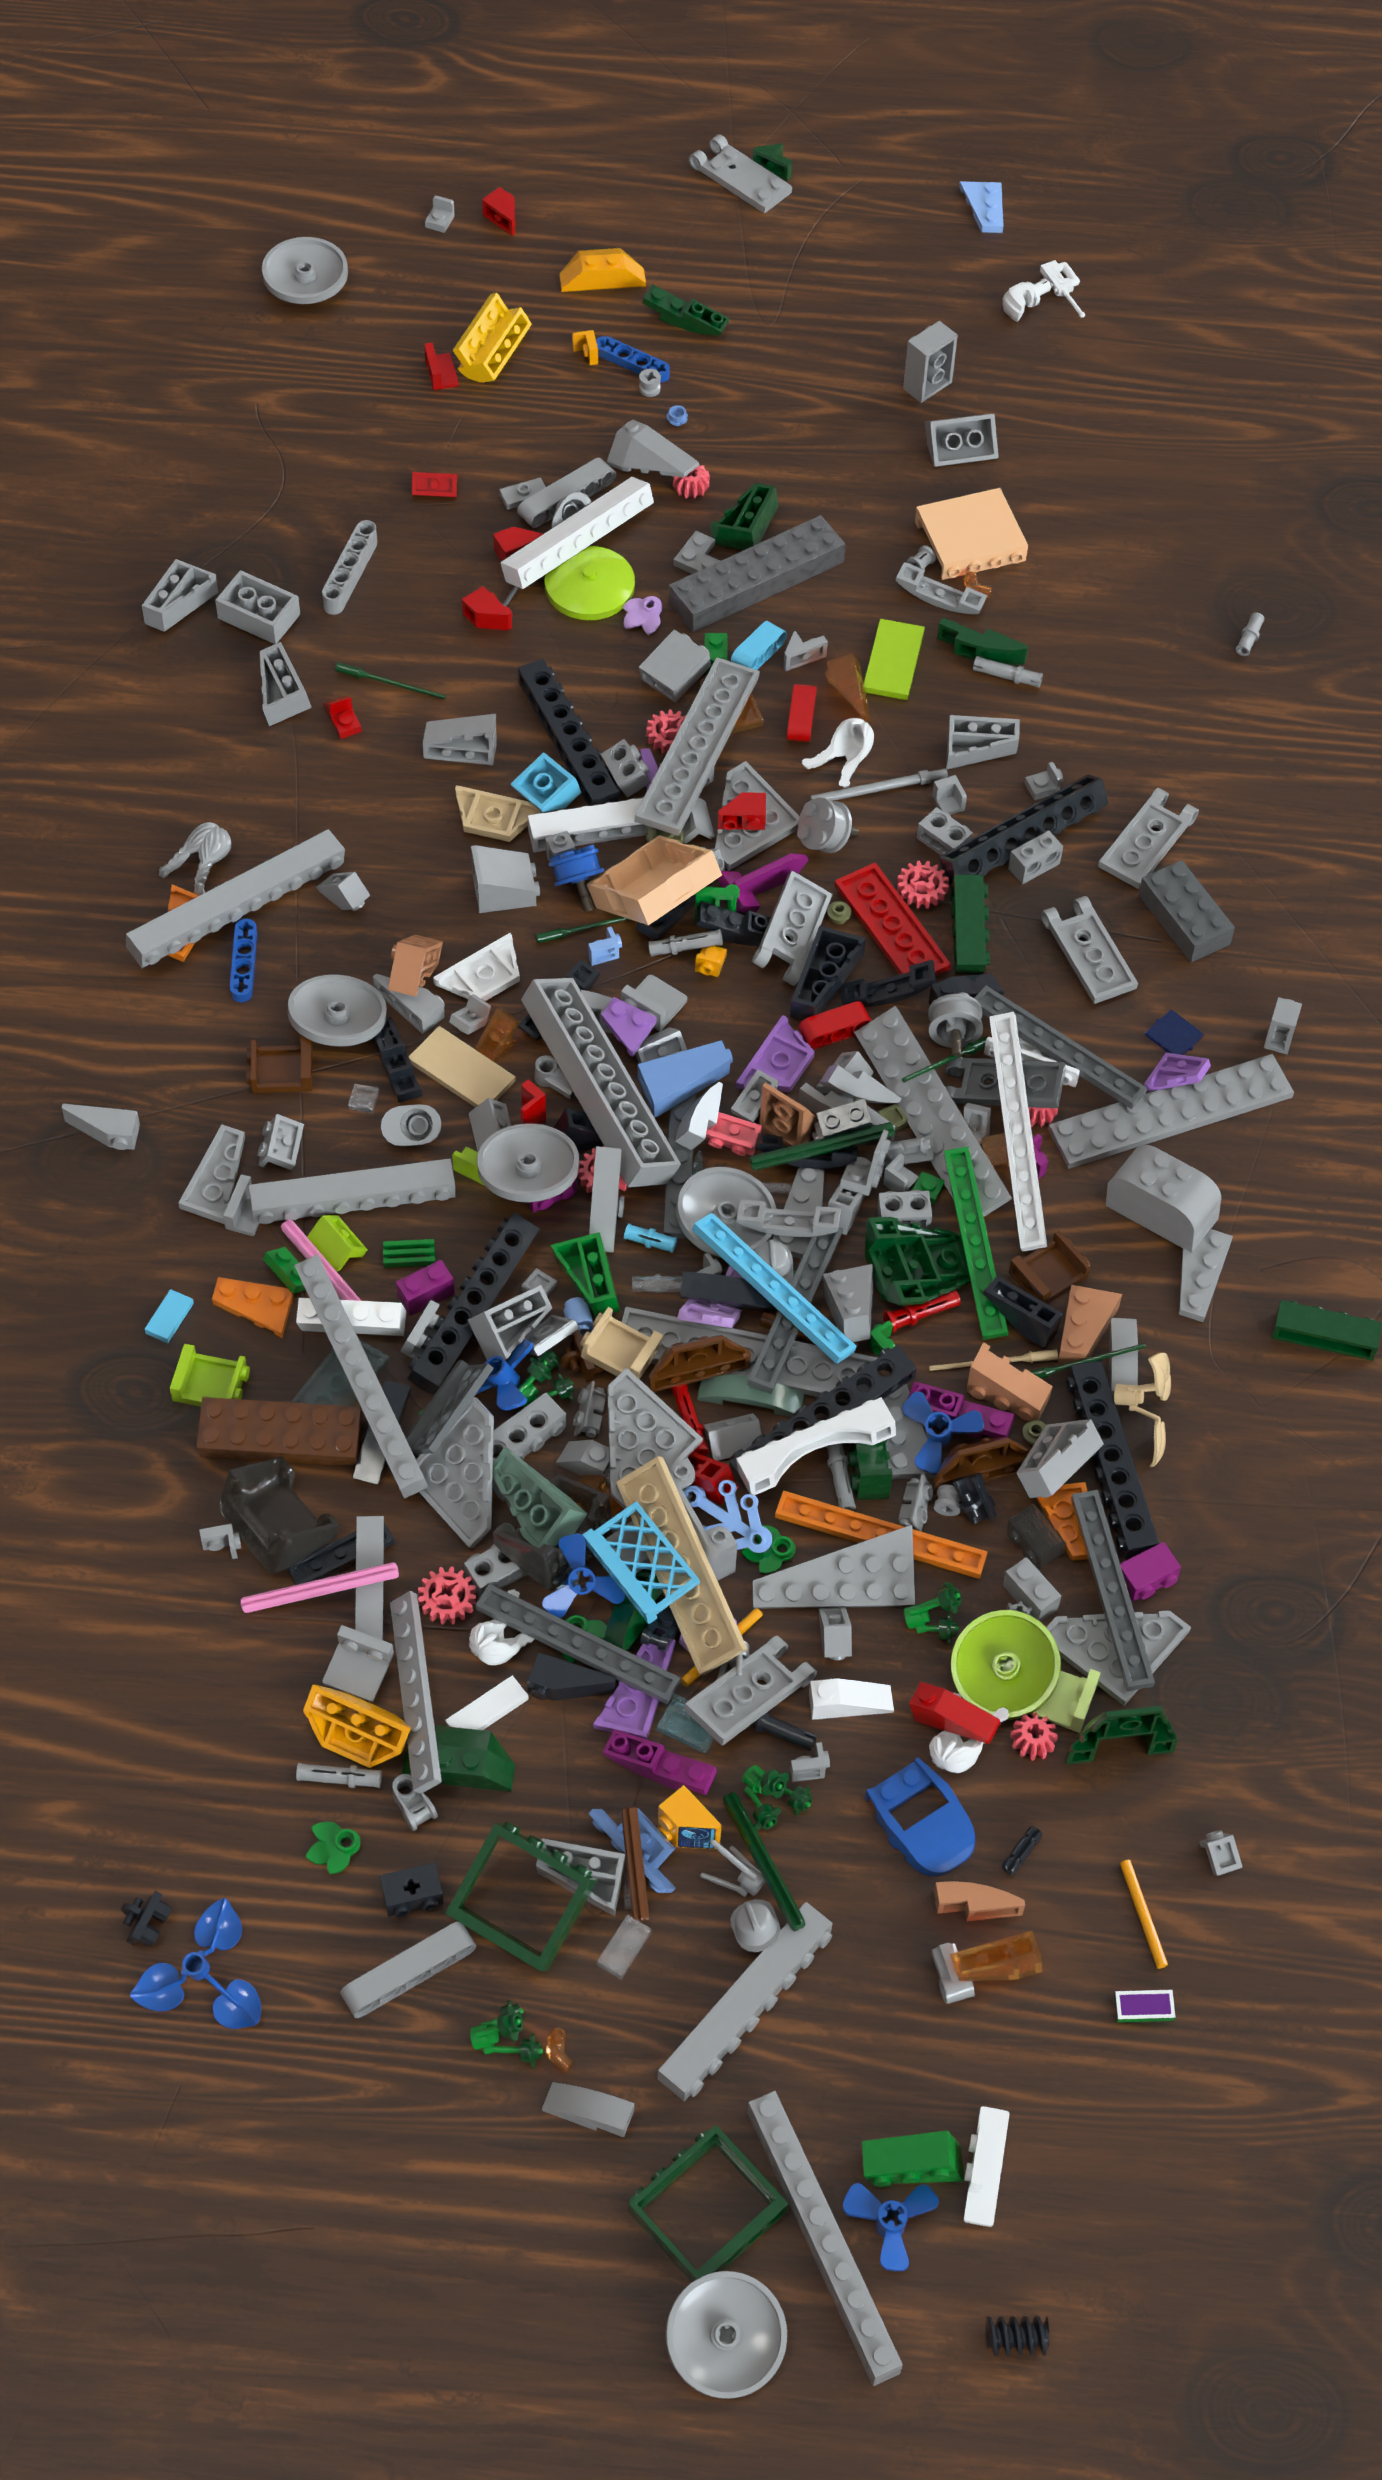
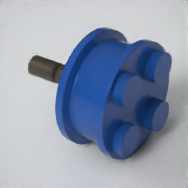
(576, 868)

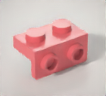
(734, 1134)

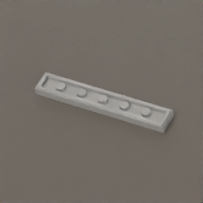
(370, 1554)

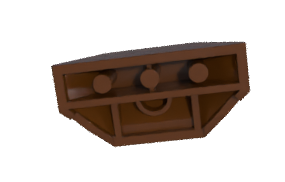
(698, 1361)
(989, 1456)

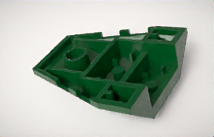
(912, 1261)
(1145, 1721)

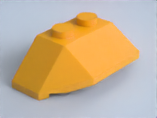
(601, 271)
(355, 1726)

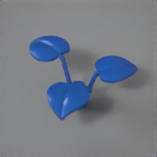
(160, 1984)

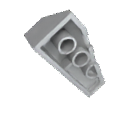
(645, 449)

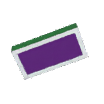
(1144, 2006)

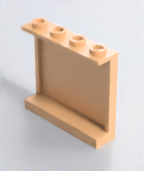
(972, 533)

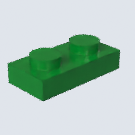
(717, 646)
(282, 1264)

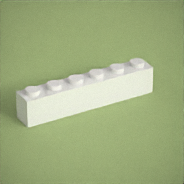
(587, 824)

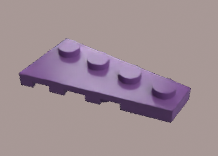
(630, 1708)

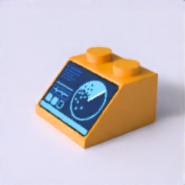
(687, 1821)

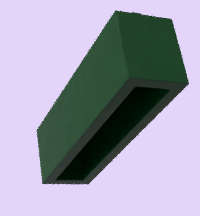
(1327, 1330)

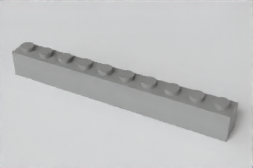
(235, 898)
(361, 1376)
(824, 2239)

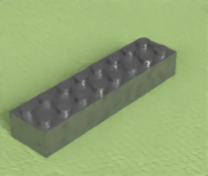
(756, 573)

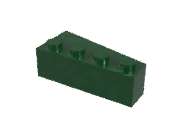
(969, 924)

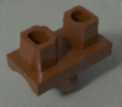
(573, 1358)

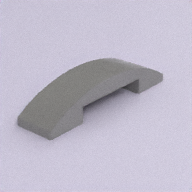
(939, 594)
(788, 1222)

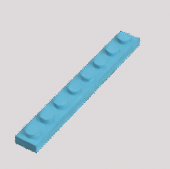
(774, 1288)

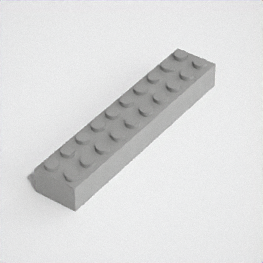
(600, 1081)

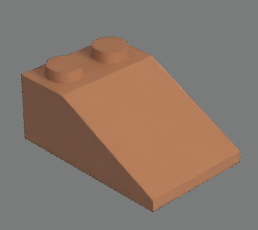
(785, 1117)

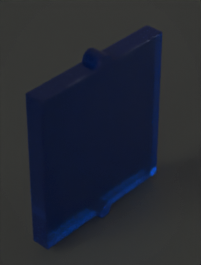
(1174, 1034)

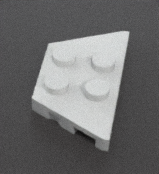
(483, 972)

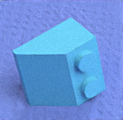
(547, 784)

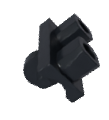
(974, 1498)
(153, 1908)

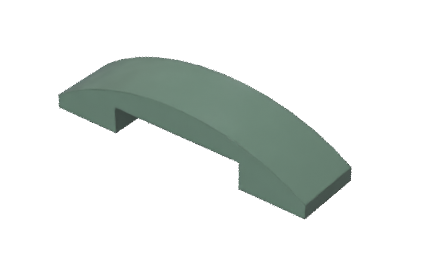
(735, 1389)

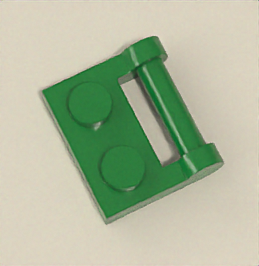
(713, 896)

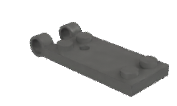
(1041, 1078)

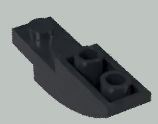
(734, 927)

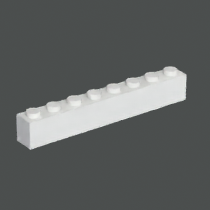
(577, 532)

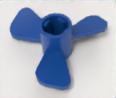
(506, 1379)
(919, 1410)
(573, 1548)
(863, 2204)

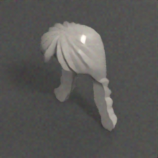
(210, 843)

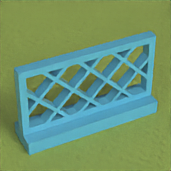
(624, 1577)

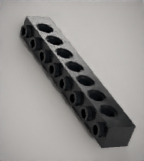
(567, 733)
(1050, 814)
(521, 1234)
(891, 1360)
(1093, 1378)

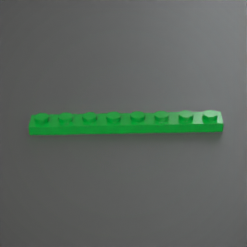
(974, 1239)

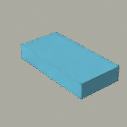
(169, 1316)

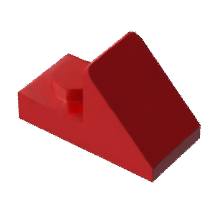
(342, 716)

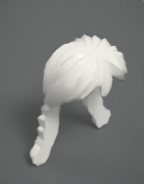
(851, 739)
(489, 1643)
(952, 1754)

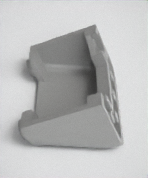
(718, 1541)

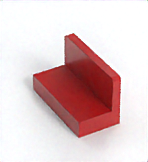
(440, 368)
(434, 484)
(533, 1104)

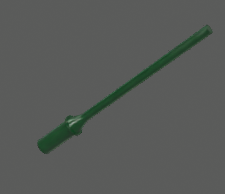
(359, 673)
(560, 933)
(971, 1049)
(1047, 1371)

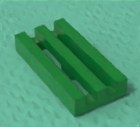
(408, 1248)

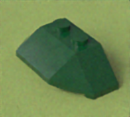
(471, 1759)

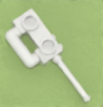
(1059, 284)

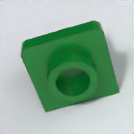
(880, 1338)

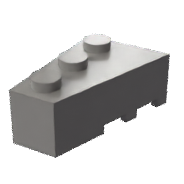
(462, 739)
(980, 739)
(850, 1300)
(507, 1324)

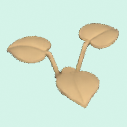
(1134, 1395)

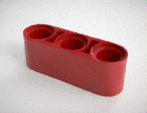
(801, 712)
(834, 1025)

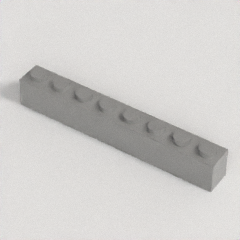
(352, 1191)
(743, 2003)

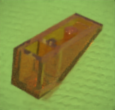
(848, 680)
(999, 1960)

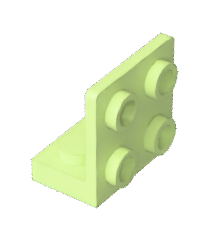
(1070, 1700)

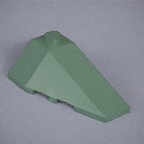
(536, 1503)

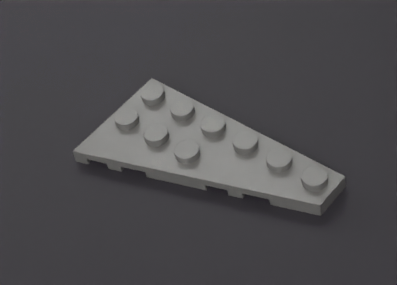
(858, 1576)

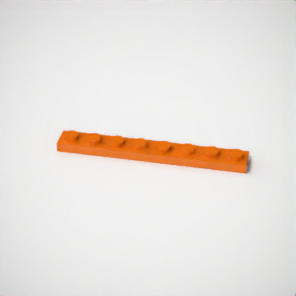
(861, 1528)

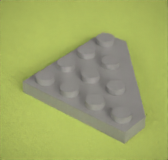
(781, 820)
(642, 1429)
(462, 1474)
(1088, 1645)

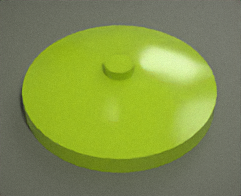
(591, 584)
(1006, 1663)

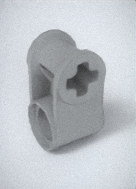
(414, 1806)

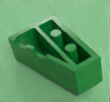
(588, 1270)
(913, 2159)

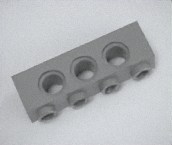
(520, 1426)

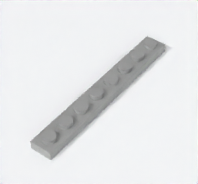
(415, 1692)

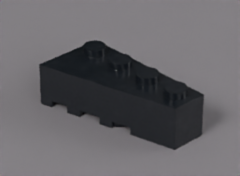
(826, 969)

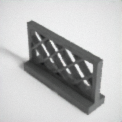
(446, 1407)

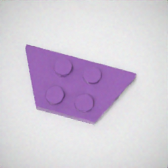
(781, 1057)

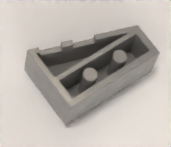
(178, 594)
(281, 686)
(1057, 1456)
(605, 1866)

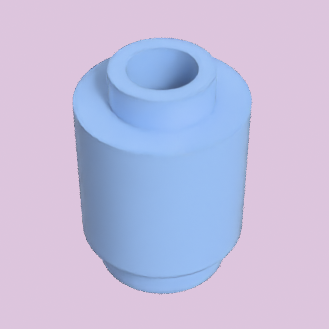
(578, 1310)

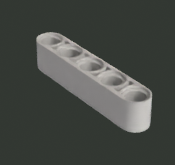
(586, 479)
(349, 567)
(408, 1969)

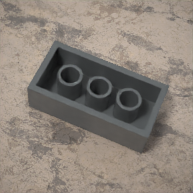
(1186, 911)

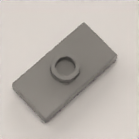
(515, 494)

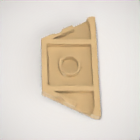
(493, 814)

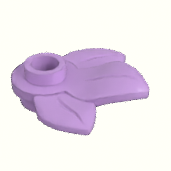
(640, 614)

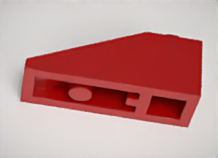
(709, 1475)
(951, 1713)

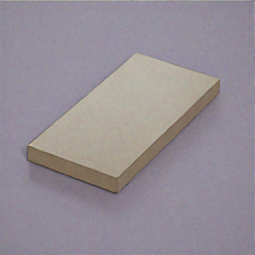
(461, 1068)

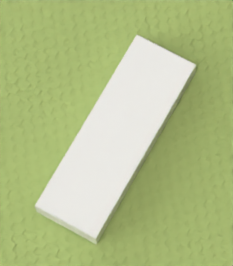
(490, 1706)

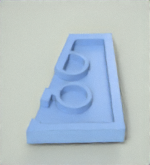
(986, 204)

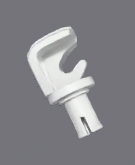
(1021, 295)

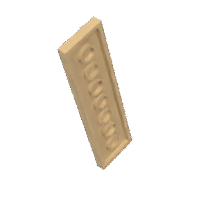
(702, 1611)

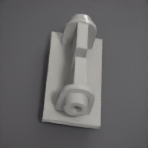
(914, 1150)
(590, 1400)
(919, 1494)

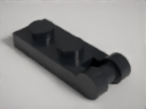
(661, 1631)

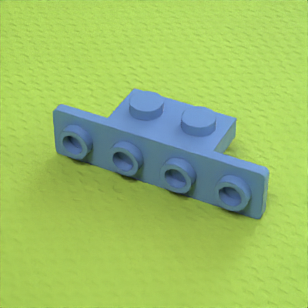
(654, 1845)

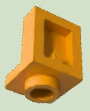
(586, 342)
(710, 960)

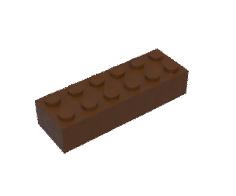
(279, 1430)

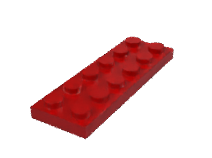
(889, 920)

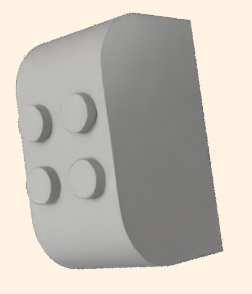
(1165, 1196)

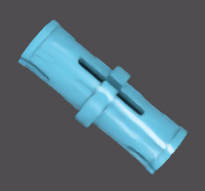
(633, 1233)

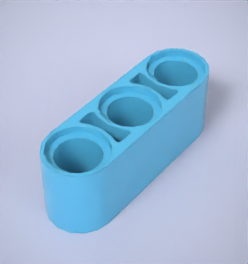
(759, 646)

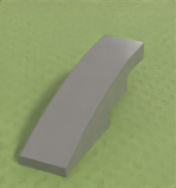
(818, 1102)
(605, 1194)

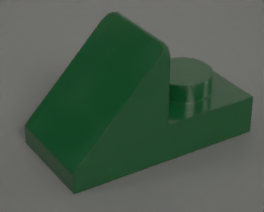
(772, 159)

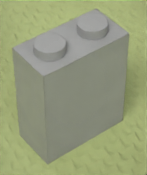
(675, 665)

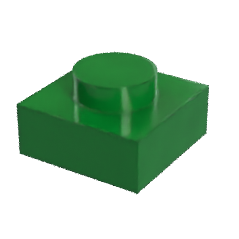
(930, 1183)

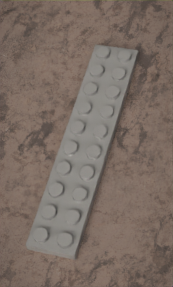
(697, 746)
(927, 1102)
(1170, 1111)
(805, 1369)

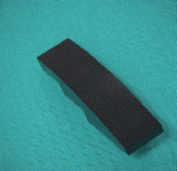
(668, 920)
(396, 1062)
(723, 1290)
(371, 1459)

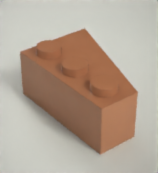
(413, 961)
(1085, 1322)
(1006, 1386)

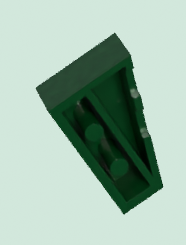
(748, 519)
(871, 1471)

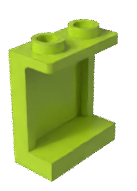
(207, 1377)

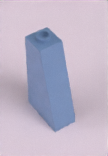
(682, 1075)

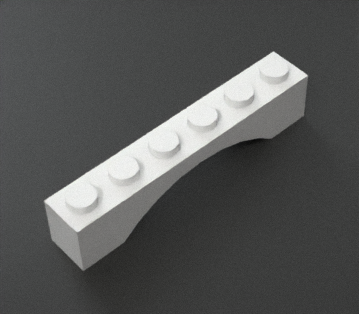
(863, 1425)

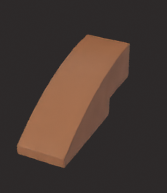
(976, 1900)

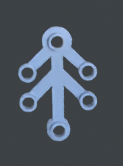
(732, 1518)

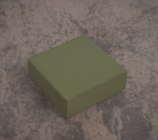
(895, 1115)

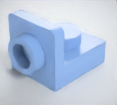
(606, 949)

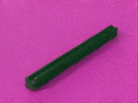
(820, 1146)
(764, 1862)

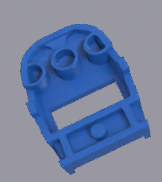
(937, 1841)

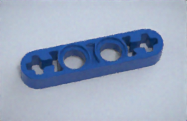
(610, 349)
(246, 960)

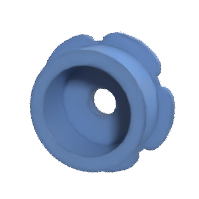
(677, 415)

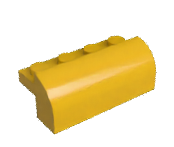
(490, 339)

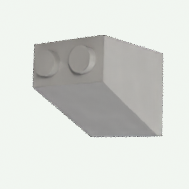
(503, 879)

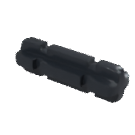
(1022, 1850)

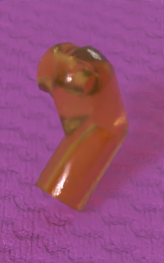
(971, 582)
(555, 2049)

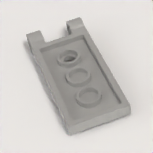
(747, 178)
(1139, 847)
(797, 916)
(1095, 960)
(738, 1701)

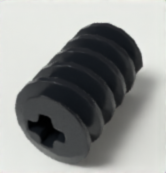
(1017, 2335)

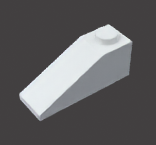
(848, 1698)

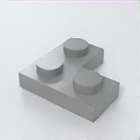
(695, 553)

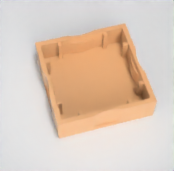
(654, 879)

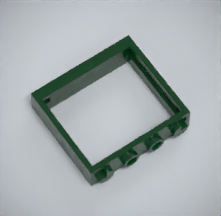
(508, 1942)
(682, 2162)

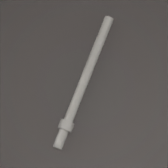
(923, 777)

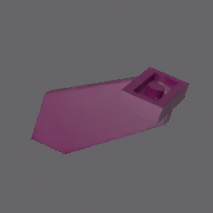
(761, 880)

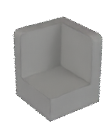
(949, 795)
(898, 1177)

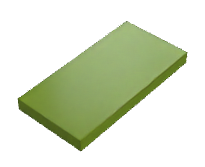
(893, 659)

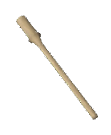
(1029, 1357)

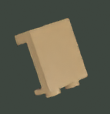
(618, 1346)

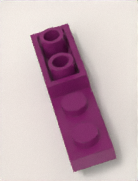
(996, 1422)
(657, 1764)

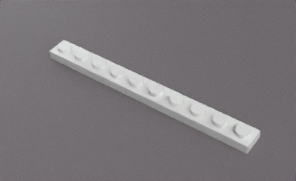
(1018, 1132)

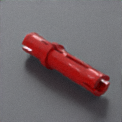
(688, 1414)

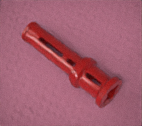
(910, 1314)

